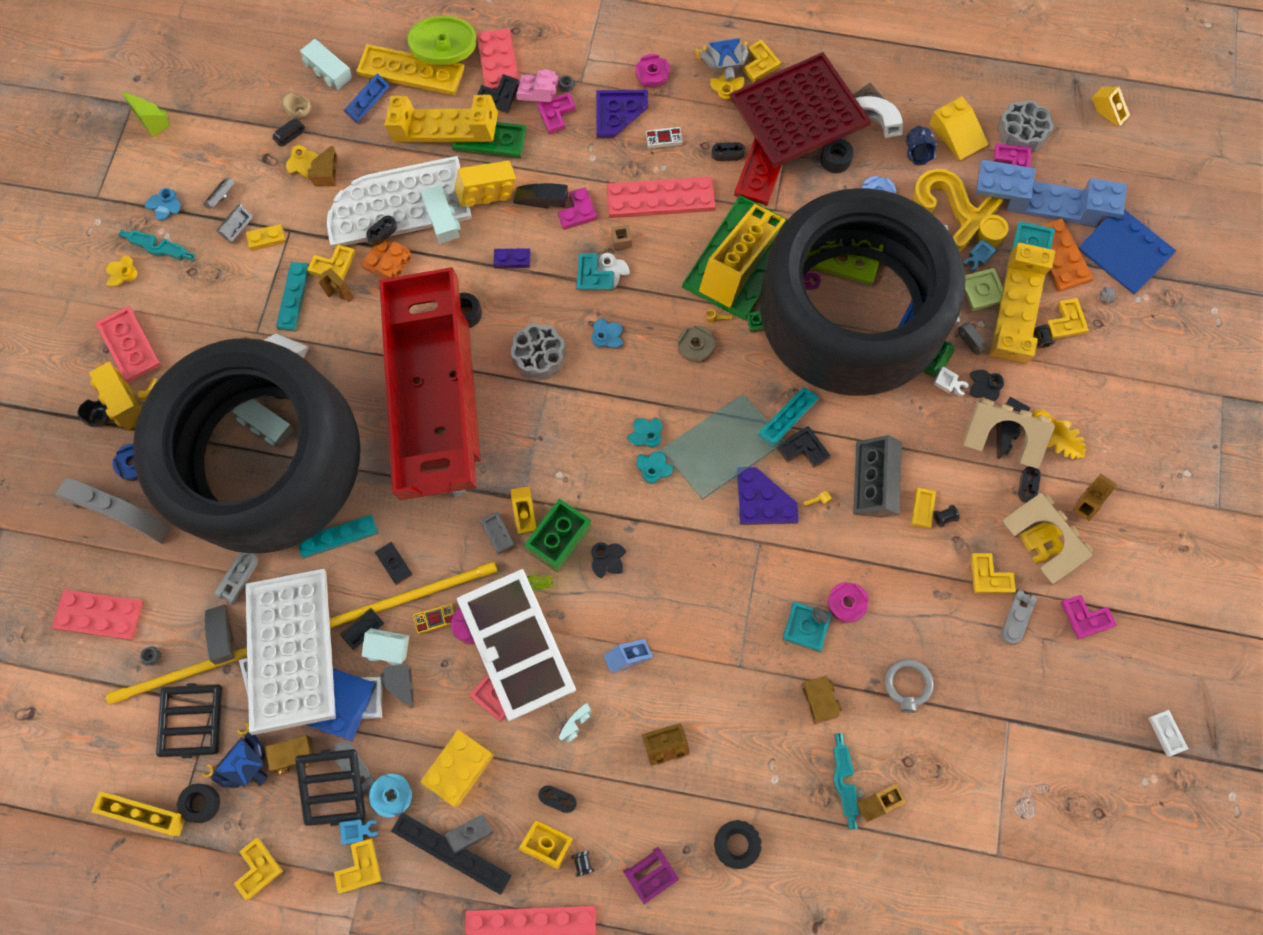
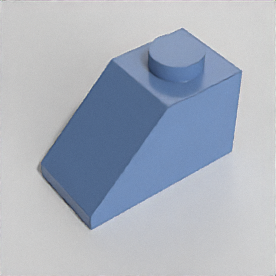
(627, 655)

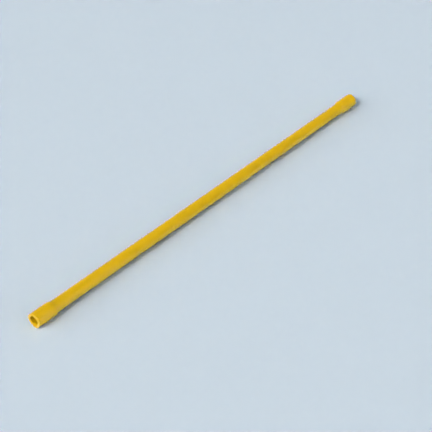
(479, 572)

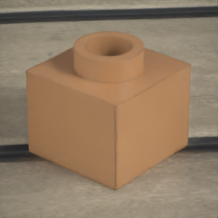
(621, 237)

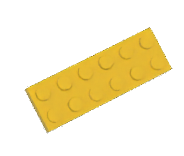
(407, 70)

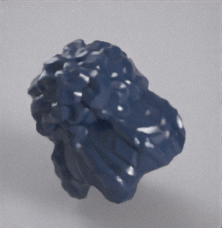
(921, 145)

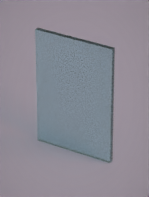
(720, 447)

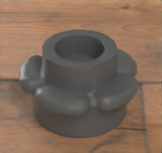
(566, 79)
(819, 615)
(156, 654)

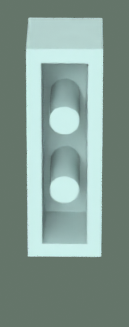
(326, 64)
(441, 213)
(263, 422)

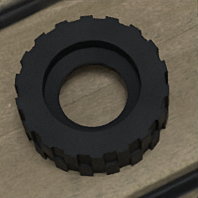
(754, 844)

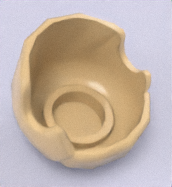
(296, 106)

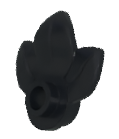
(983, 385)
(609, 561)

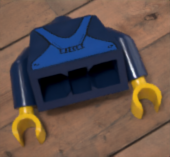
(240, 763)

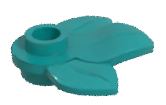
(645, 430)
(654, 464)

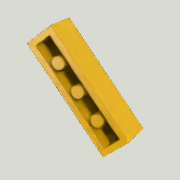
(138, 813)

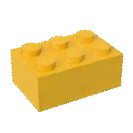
(484, 183)
(116, 395)
(457, 768)

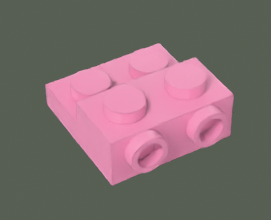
(538, 87)

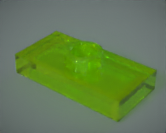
(540, 582)

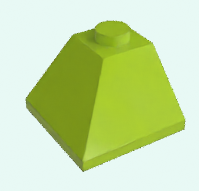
(148, 113)

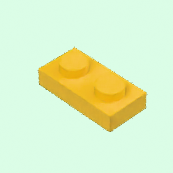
(265, 237)

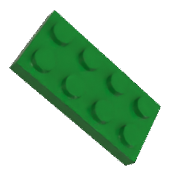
(507, 142)

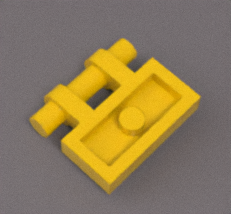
(1039, 536)

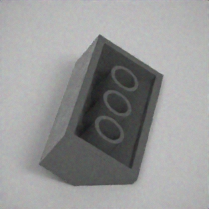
(877, 477)

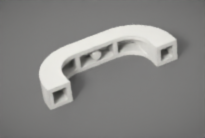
(884, 113)

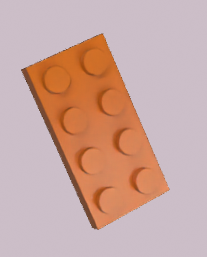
(1068, 265)

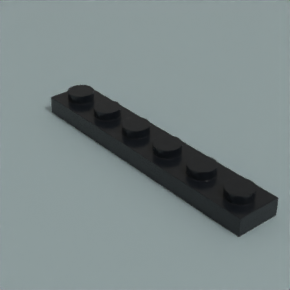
(464, 861)

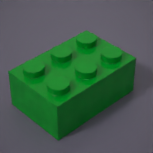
(558, 535)

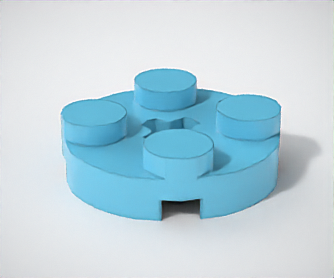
(379, 801)

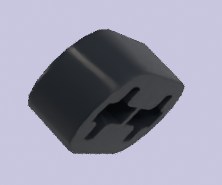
(288, 132)
(727, 151)
(381, 230)
(1024, 484)
(559, 794)

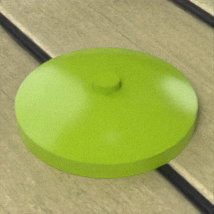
(442, 40)

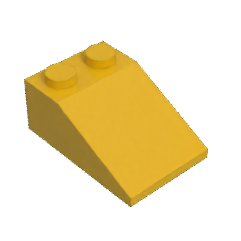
(959, 128)

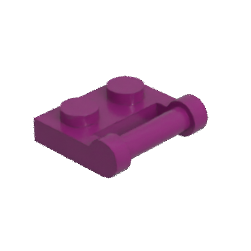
(654, 882)

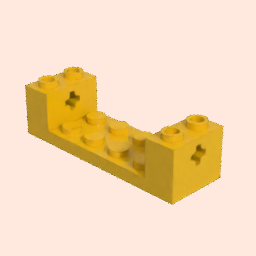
(441, 125)
(1020, 303)

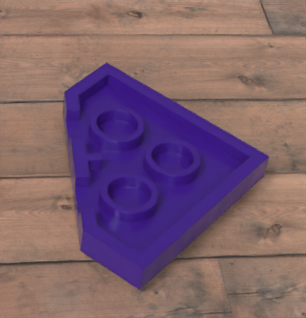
(617, 110)
(763, 500)

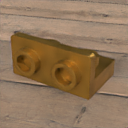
(332, 283)
(666, 744)

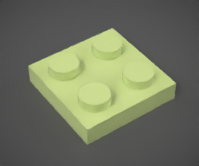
(983, 289)

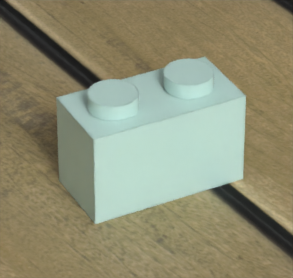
(385, 646)

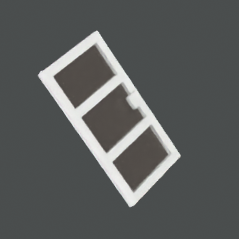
(516, 645)

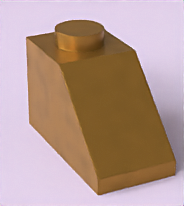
(324, 168)
(881, 802)

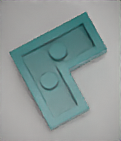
(589, 278)

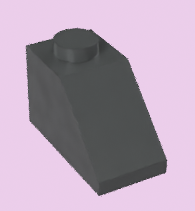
(399, 682)

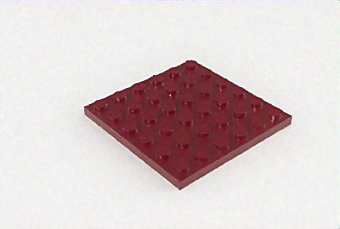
(799, 109)

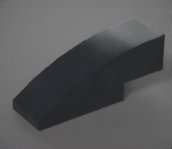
(541, 195)

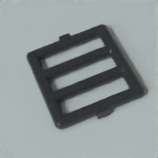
(164, 711)
(306, 800)

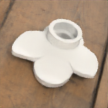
(618, 266)

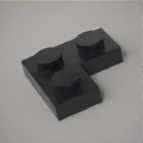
(504, 94)
(806, 443)

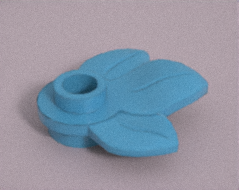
(162, 205)
(608, 332)

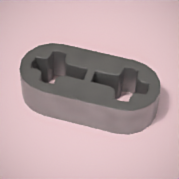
(972, 338)

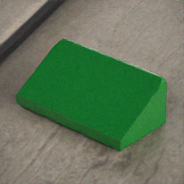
(941, 359)

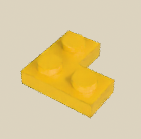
(764, 62)
(338, 263)
(1071, 323)
(986, 580)
(365, 870)
(262, 871)

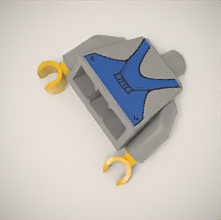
(724, 56)

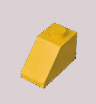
(1111, 104)
(523, 509)

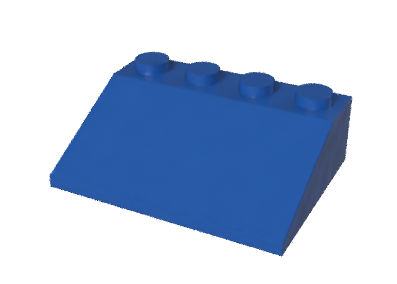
(1127, 250)
(351, 701)

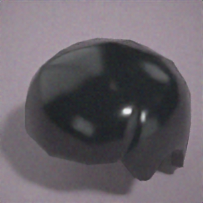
(93, 413)

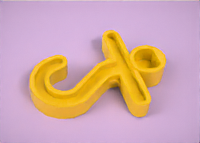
(972, 220)

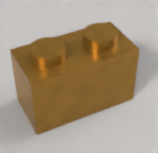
(821, 699)
(283, 754)

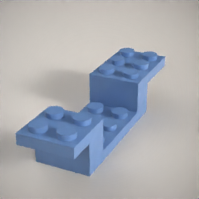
(1050, 200)

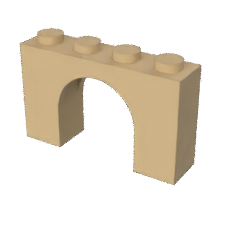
(987, 414)
(1041, 510)

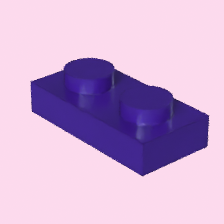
(512, 258)

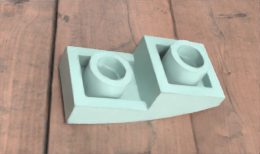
(570, 729)

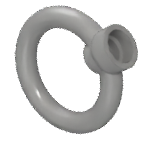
(909, 704)

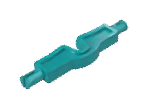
(148, 242)
(848, 792)

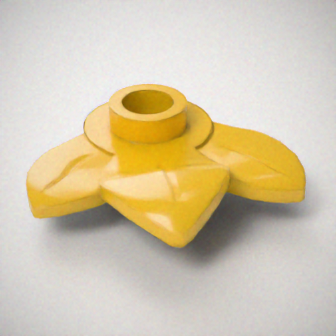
(722, 86)
(300, 163)
(121, 271)

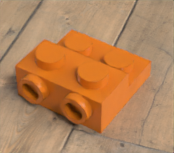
(387, 259)

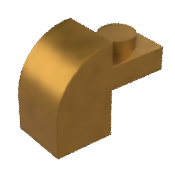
(1094, 497)

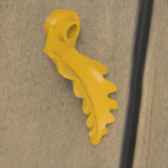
(1063, 437)

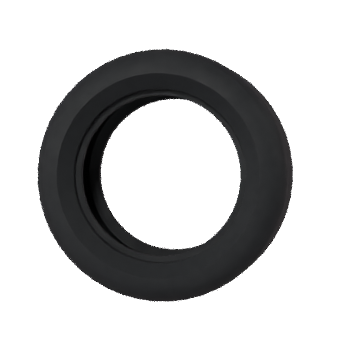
(914, 248)
(190, 404)

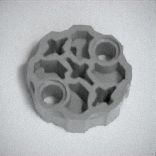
(1025, 125)
(549, 344)

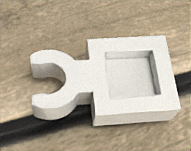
(948, 381)

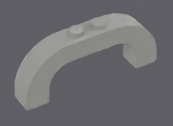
(80, 494)

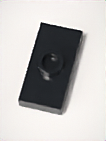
(393, 563)
(355, 632)

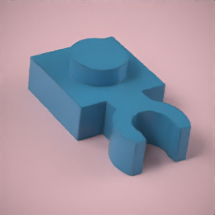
(980, 254)
(353, 831)

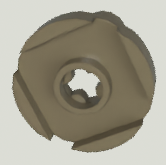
(694, 334)

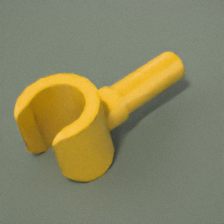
(716, 316)
(143, 394)
(824, 497)

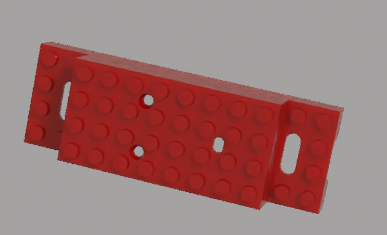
(431, 349)

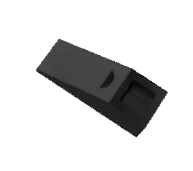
(1008, 429)

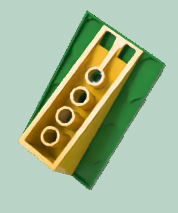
(736, 258)

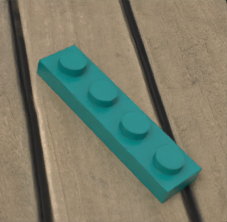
(292, 297)
(788, 416)
(338, 536)

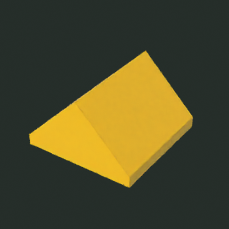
(546, 844)

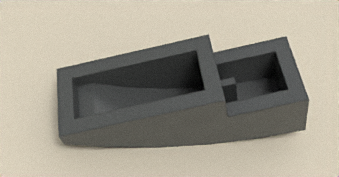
(218, 635)

